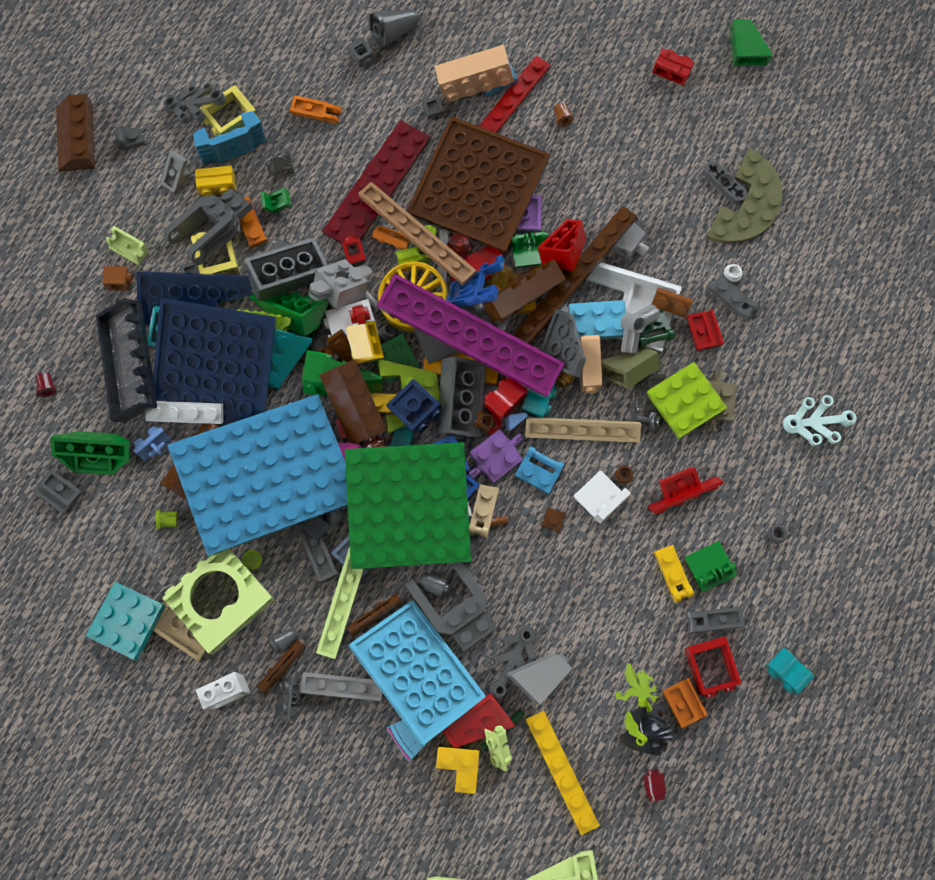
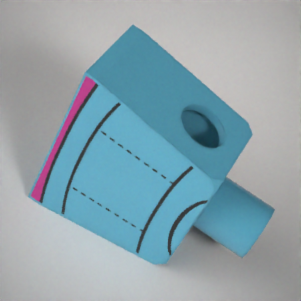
(405, 739)

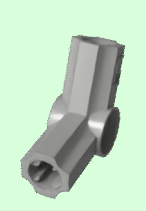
(634, 325)

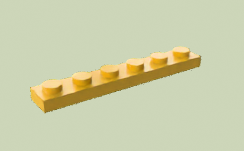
(562, 773)

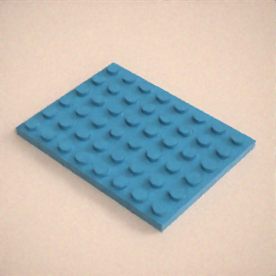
(261, 474)

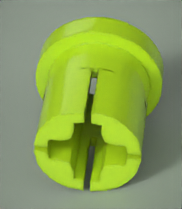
(166, 519)

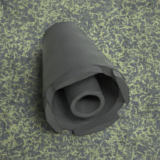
(391, 25)

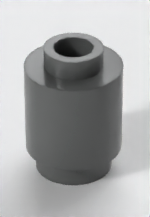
(434, 584)

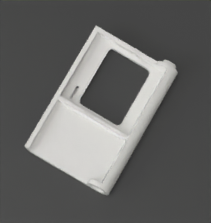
(637, 291)

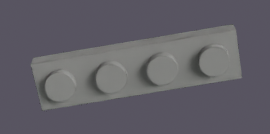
(340, 686)

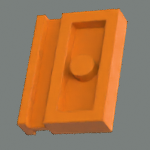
(684, 703)

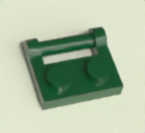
(659, 325)

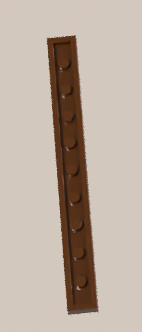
(574, 279)

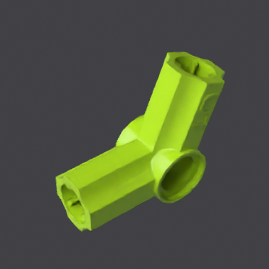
(414, 254)

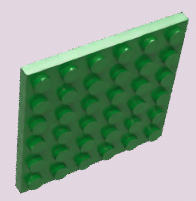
(407, 505)

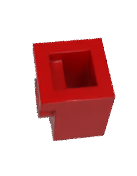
(353, 257)

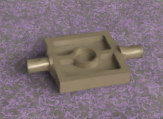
(727, 393)

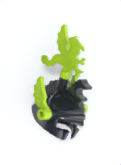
(645, 723)

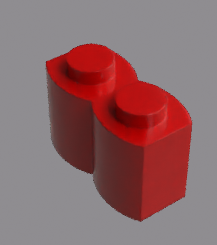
(505, 398)

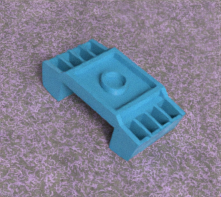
(231, 144)

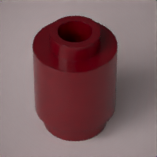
(654, 785)

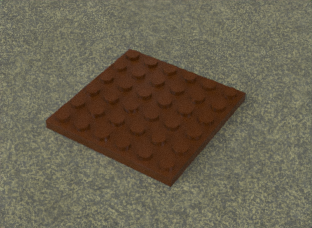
(478, 184)

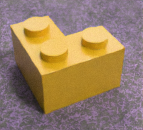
(465, 763)

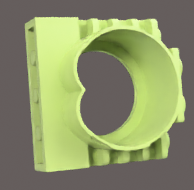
(217, 632)

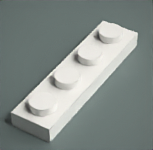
(186, 412)

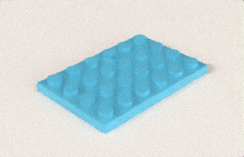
(417, 672)

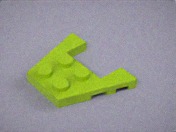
(425, 378)

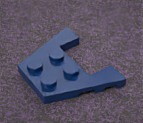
(473, 290)

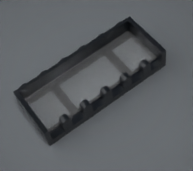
(126, 360)

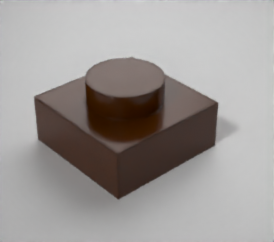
(553, 519)

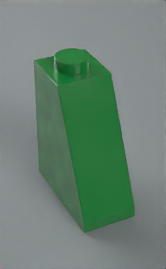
(748, 45)

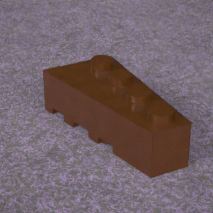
(524, 291)

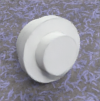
(733, 273)

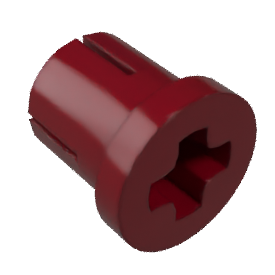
(46, 387)

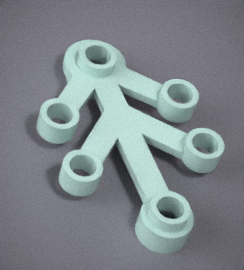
(817, 422)

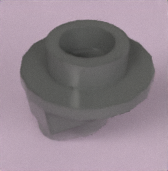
(655, 420)

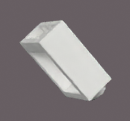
(229, 690)

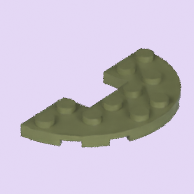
(759, 206)

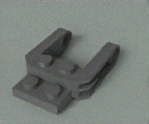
(223, 212)
(467, 620)

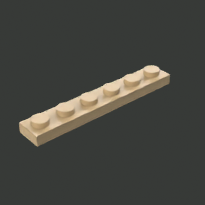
(582, 429)

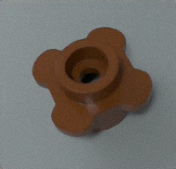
(489, 420)

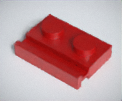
(704, 330)

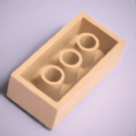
(474, 73)

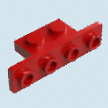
(682, 487)

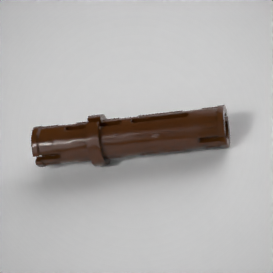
(375, 614)
(264, 685)

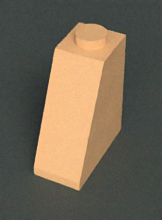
(591, 373)

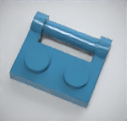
(536, 475)

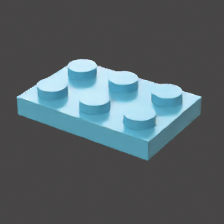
(599, 318)

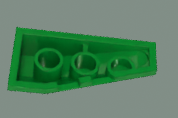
(303, 311)
(318, 363)

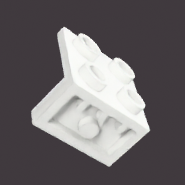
(601, 497)

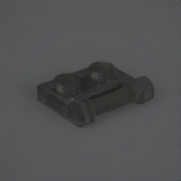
(652, 380)

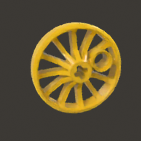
(414, 266)

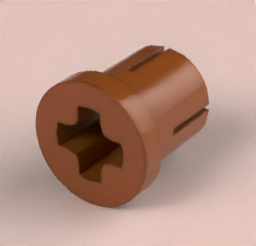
(563, 115)

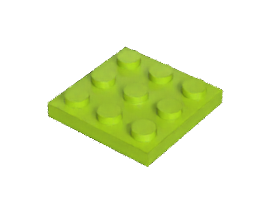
(686, 400)

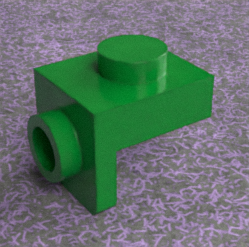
(275, 201)

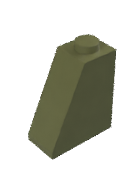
(630, 368)

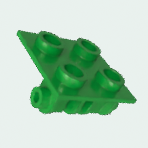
(526, 248)
(399, 352)
(711, 566)

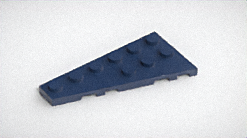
(189, 287)

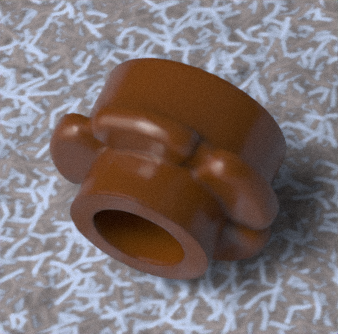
(624, 469)

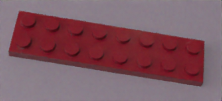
(386, 172)

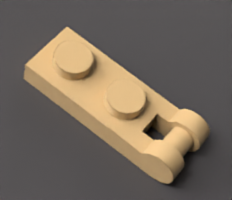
(483, 510)

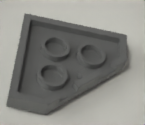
(564, 343)

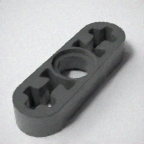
(725, 176)

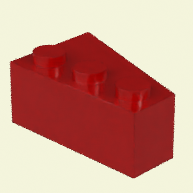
(564, 245)

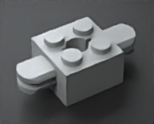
(340, 283)

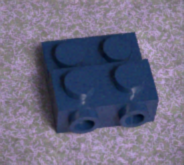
(415, 407)

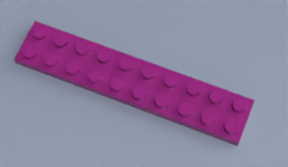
(470, 335)

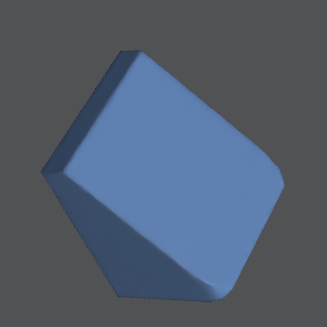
(513, 420)

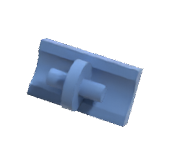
(152, 445)

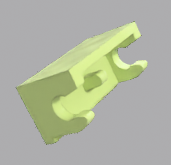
(127, 246)

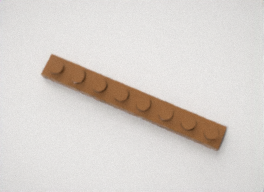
(417, 233)

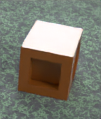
(117, 278)

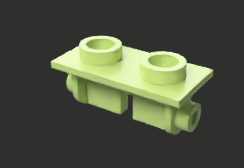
(499, 754)

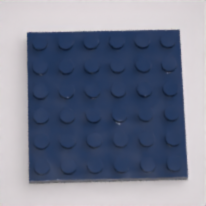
(213, 357)

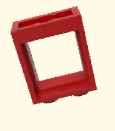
(729, 662)

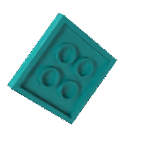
(125, 621)

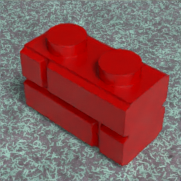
(673, 66)

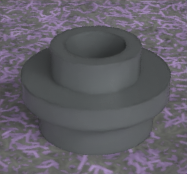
(387, 333)
(781, 529)

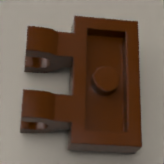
(339, 344)

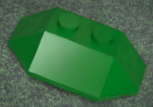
(91, 451)

